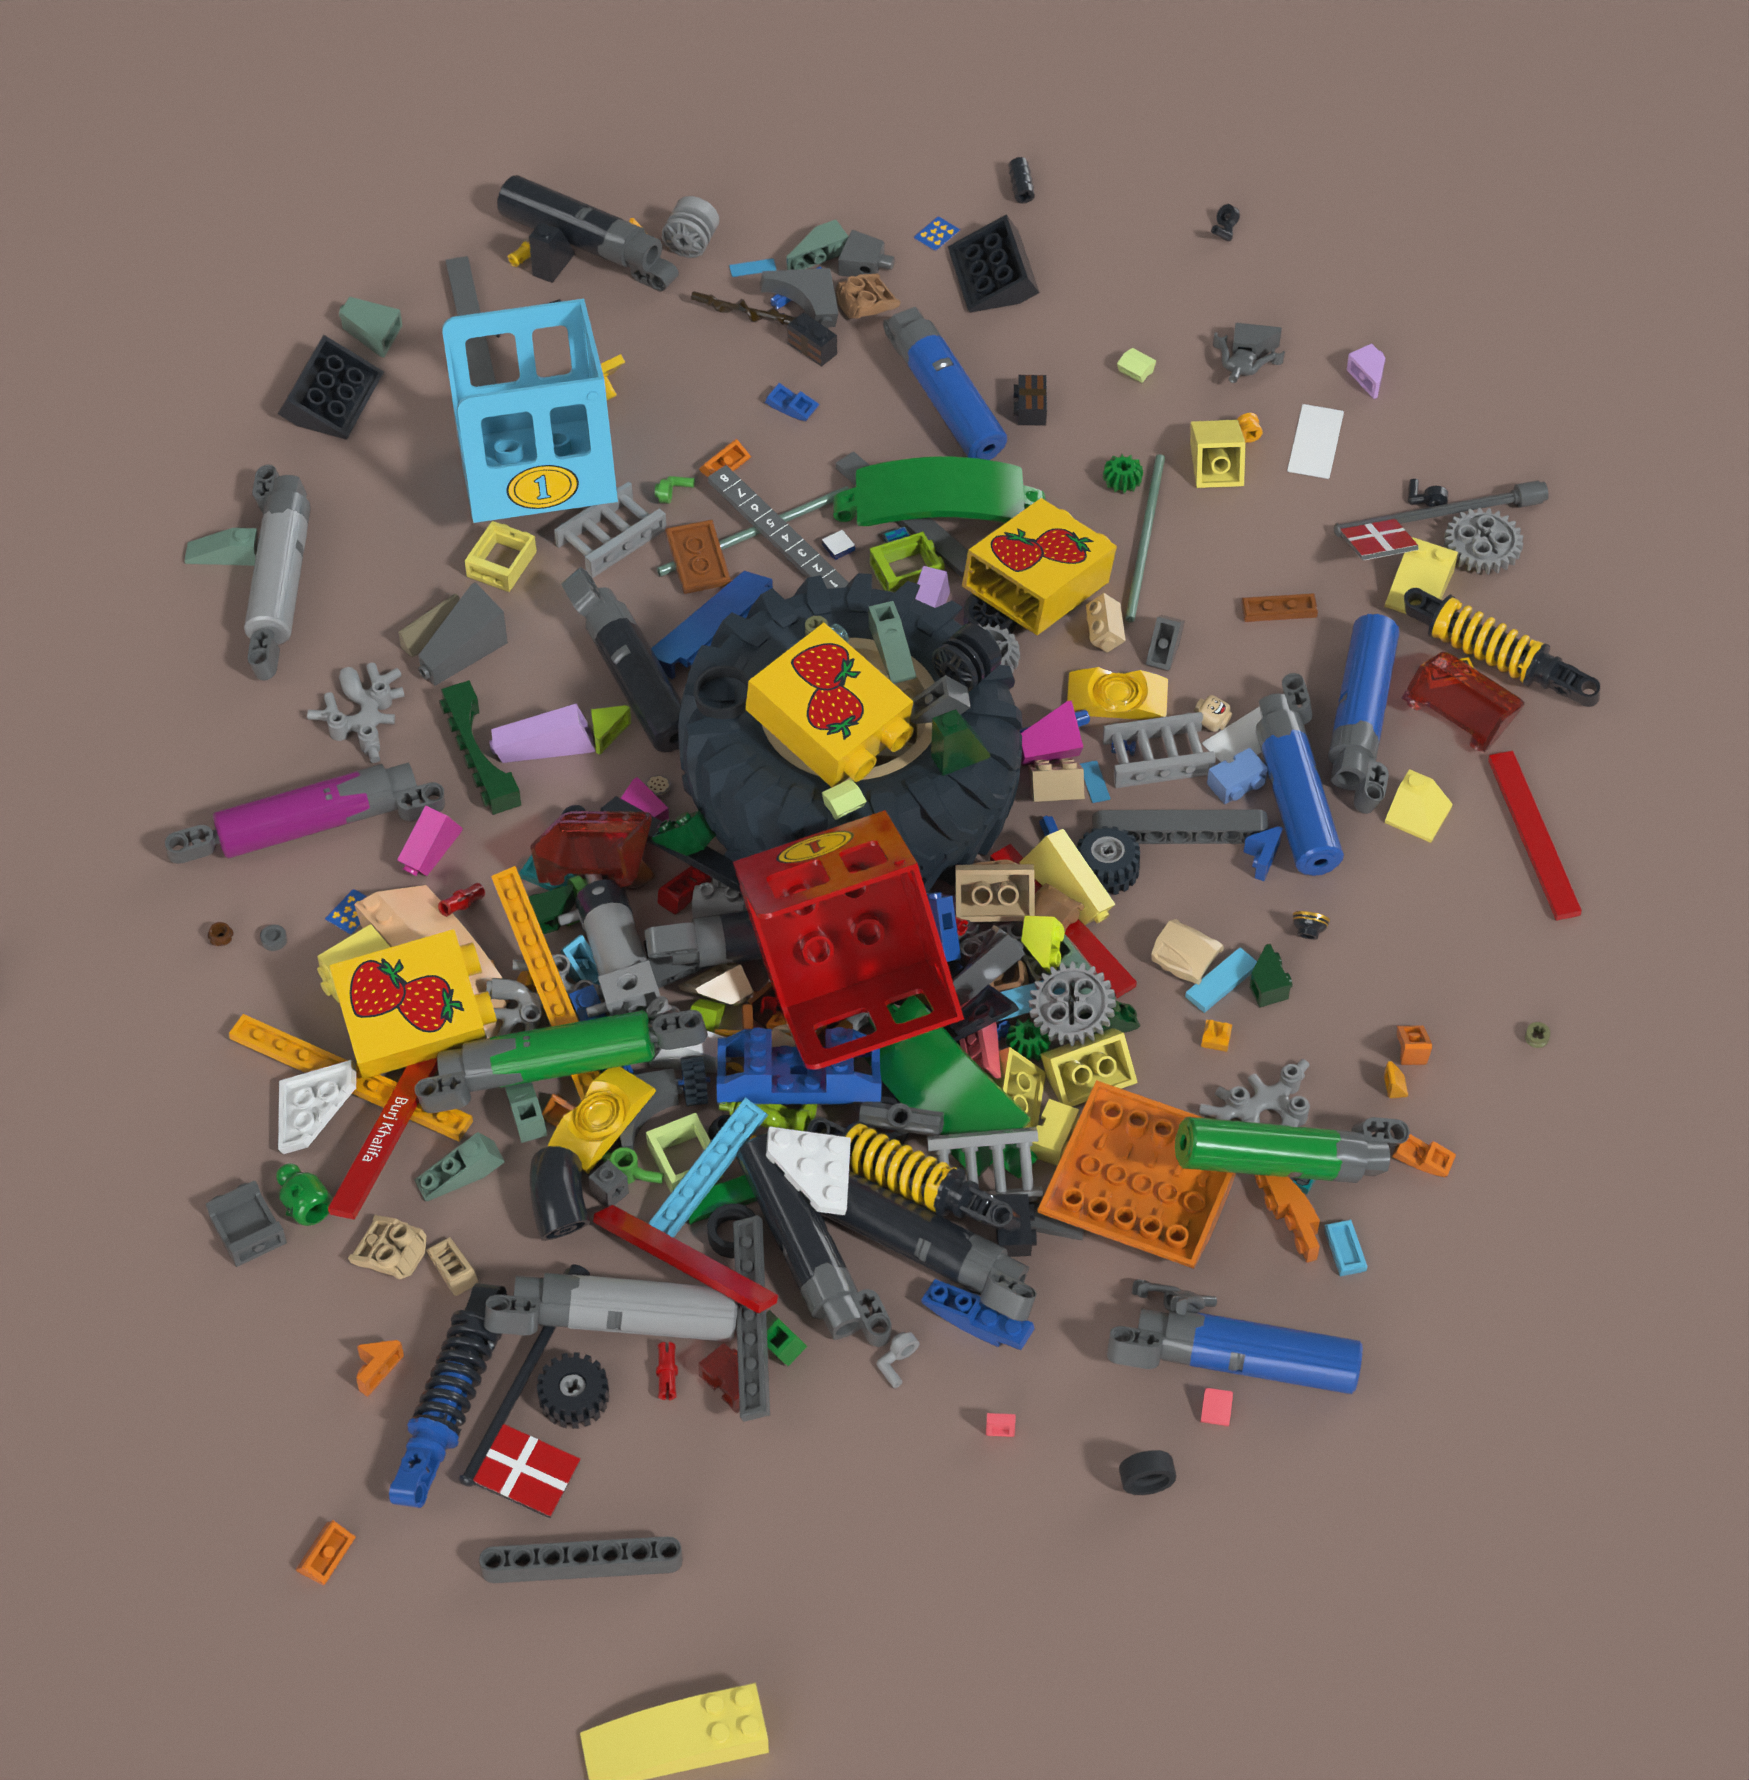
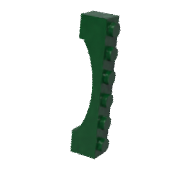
(497, 787)

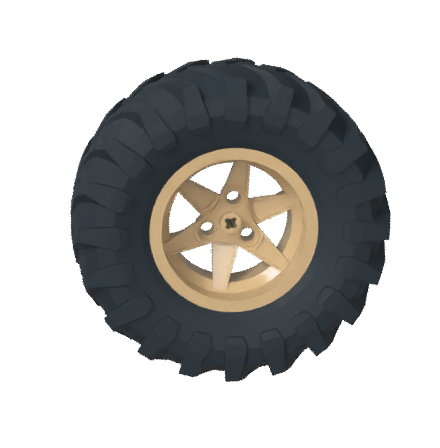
(766, 796)

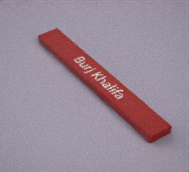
(380, 1141)

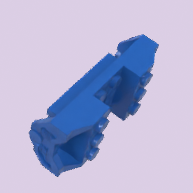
(781, 1077)

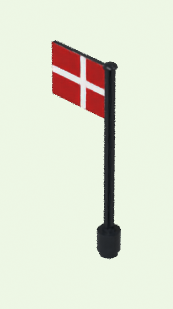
(515, 1462)

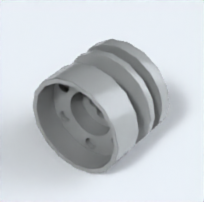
(690, 227)

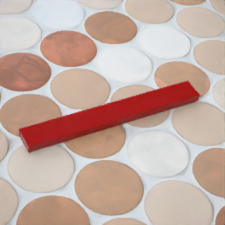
(1534, 835)
(1084, 940)
(686, 1259)

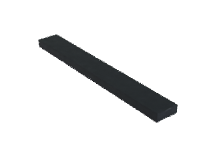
(705, 860)

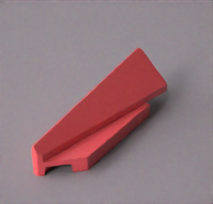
(984, 1049)

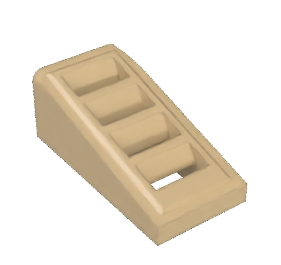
(461, 1279)

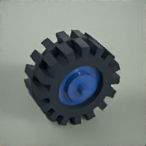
(694, 1081)

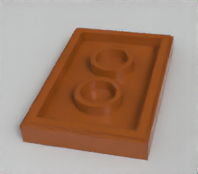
(698, 556)

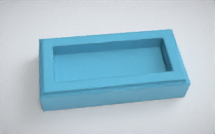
(1345, 1248)

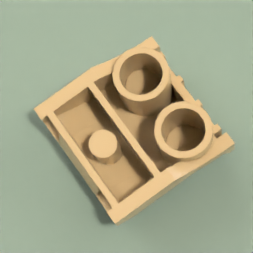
(1185, 951)
(390, 1247)

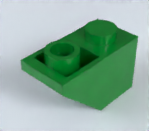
(782, 1340)

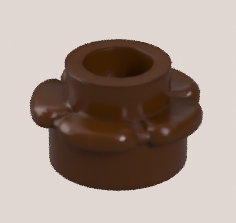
(218, 929)

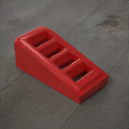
(674, 901)

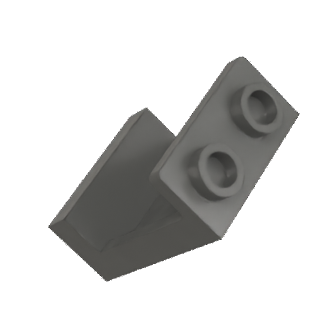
(245, 1223)

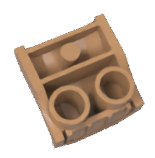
(864, 296)
(1056, 904)

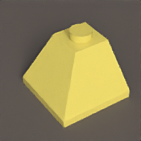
(1418, 807)

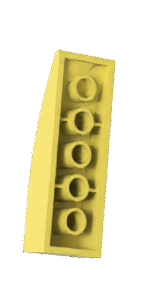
(678, 1736)

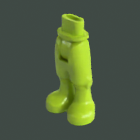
(780, 1116)

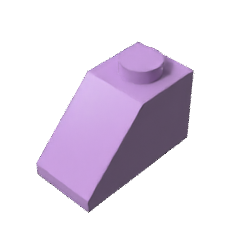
(1367, 368)

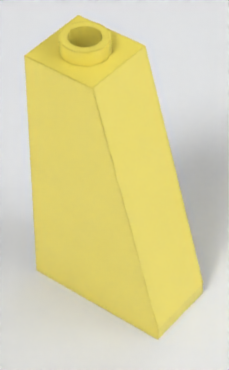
(1064, 868)

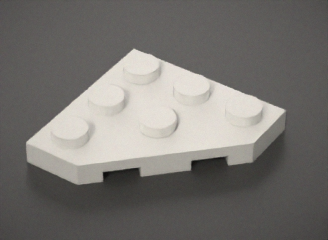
(310, 1102)
(813, 1165)

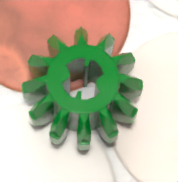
(1123, 473)
(1027, 1040)

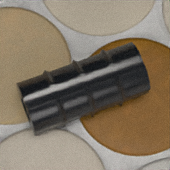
(1021, 180)

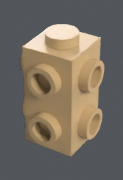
(1105, 623)

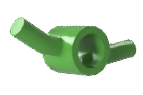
(627, 1156)

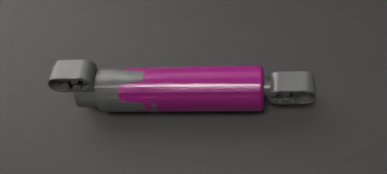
(307, 812)

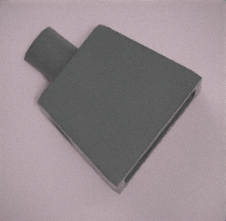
(863, 255)

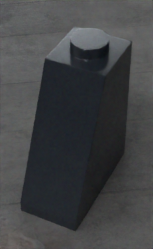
(549, 252)

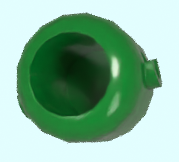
(303, 1195)

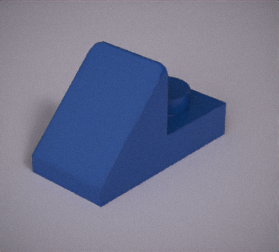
(1264, 848)

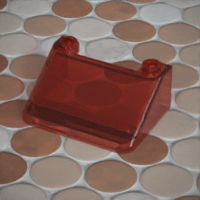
(1463, 698)
(592, 845)

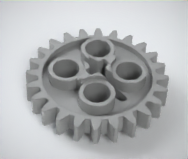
(1484, 540)
(1047, 1004)

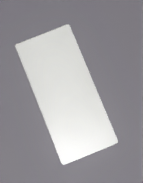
(1315, 441)
(1236, 738)

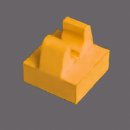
(1216, 1035)

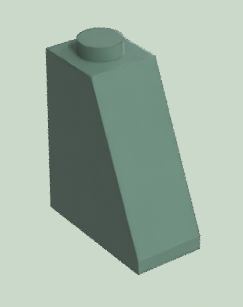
(371, 324)

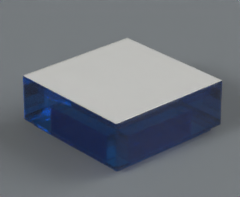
(838, 545)

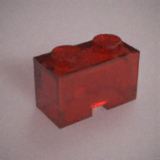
(721, 1372)

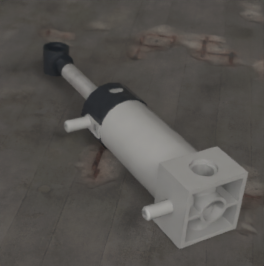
(615, 945)

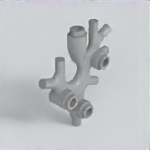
(370, 700)
(528, 1001)
(1275, 1097)

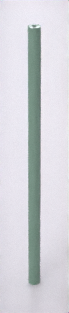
(752, 531)
(1145, 538)

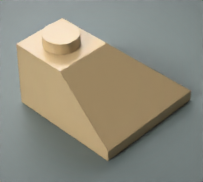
(720, 983)

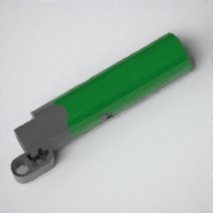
(1287, 1149)

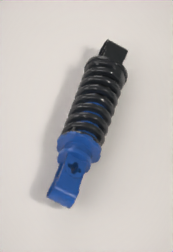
(446, 1398)

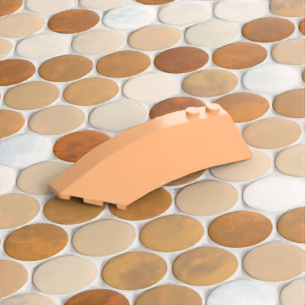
(414, 914)

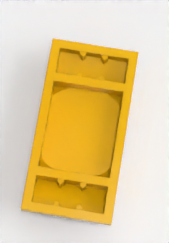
(1118, 695)
(602, 1115)

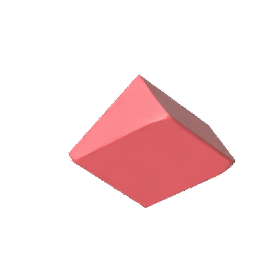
(1216, 1406)

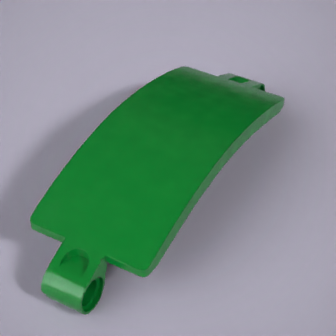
(935, 489)
(941, 1077)

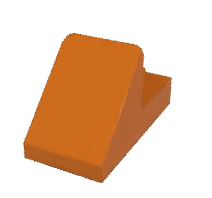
(1414, 1045)
(380, 1360)

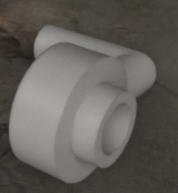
(902, 1347)

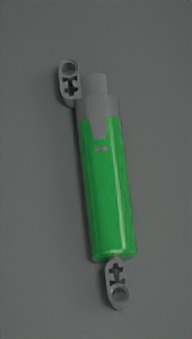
(554, 1054)

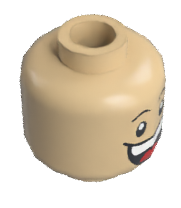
(1215, 713)

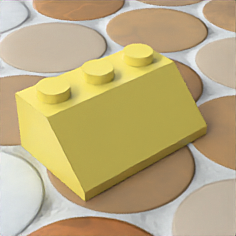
(1077, 1067)
(1022, 1082)

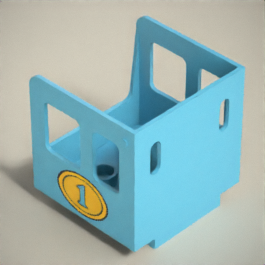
(537, 438)

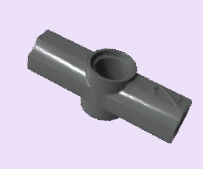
(918, 1120)

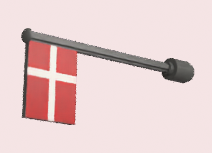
(1386, 536)

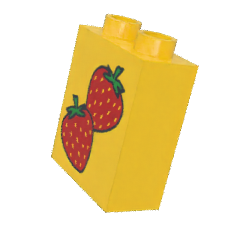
(1039, 566)
(830, 706)
(411, 1002)

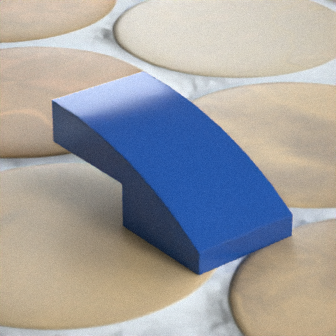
(793, 405)

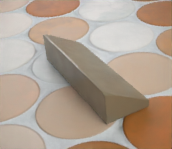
(419, 632)

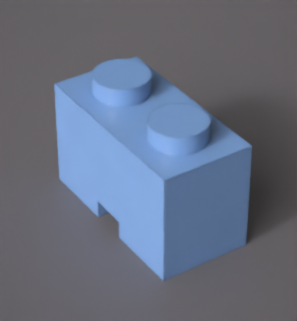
(1238, 777)

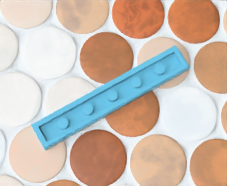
(708, 1168)

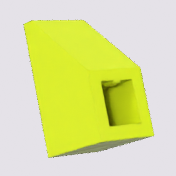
(1042, 939)

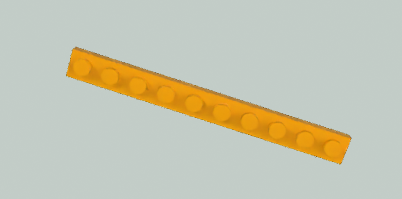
(538, 958)
(308, 1058)

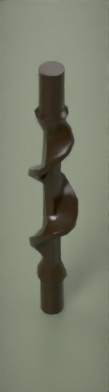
(753, 314)

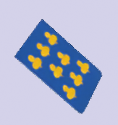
(936, 233)
(345, 913)

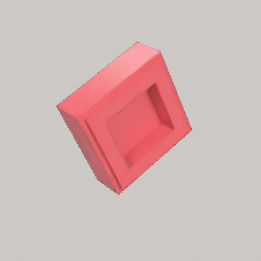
(1000, 1425)

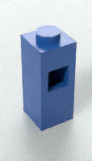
(945, 921)

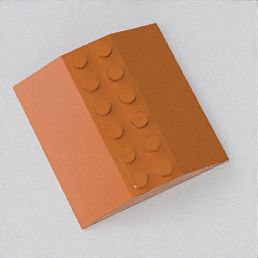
(1126, 1180)

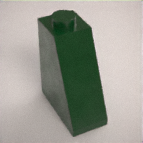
(955, 743)

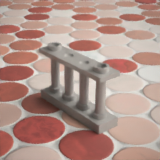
(613, 548)
(1162, 769)
(996, 1141)

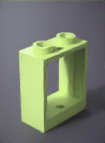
(671, 1135)

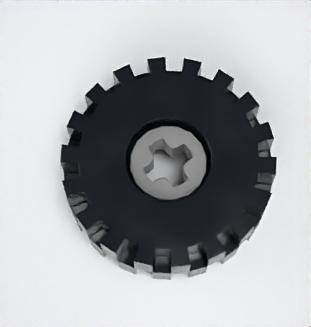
(575, 1406)

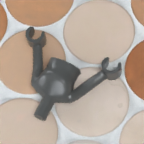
(1243, 361)
(1175, 1298)

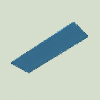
(752, 267)
(1095, 782)

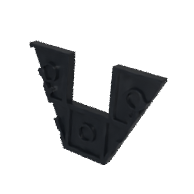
(980, 1011)

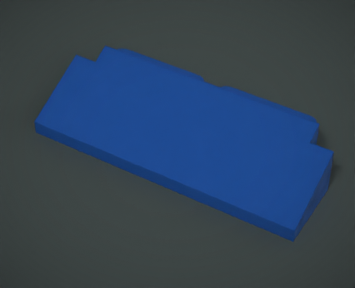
(700, 627)

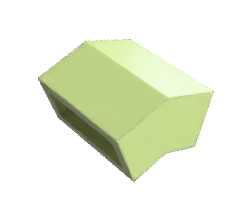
(1136, 365)
(843, 798)

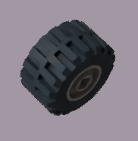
(1112, 857)

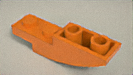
(1289, 1202)

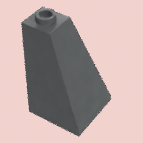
(465, 636)

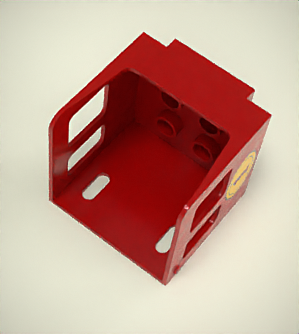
(847, 935)

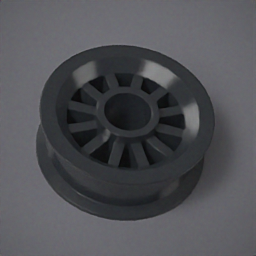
(979, 612)

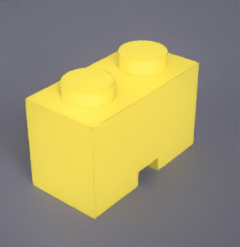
(1055, 1131)

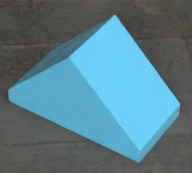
(581, 961)

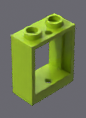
(899, 549)

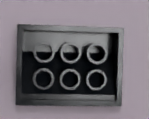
(993, 267)
(331, 390)

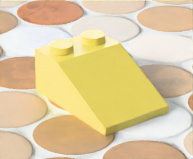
(1424, 568)

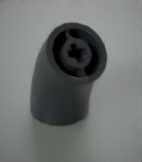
(557, 1192)

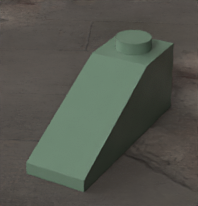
(226, 547)

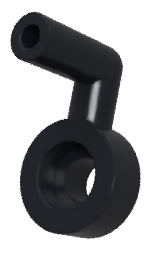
(1227, 217)
(1432, 495)

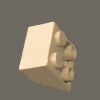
(1056, 780)

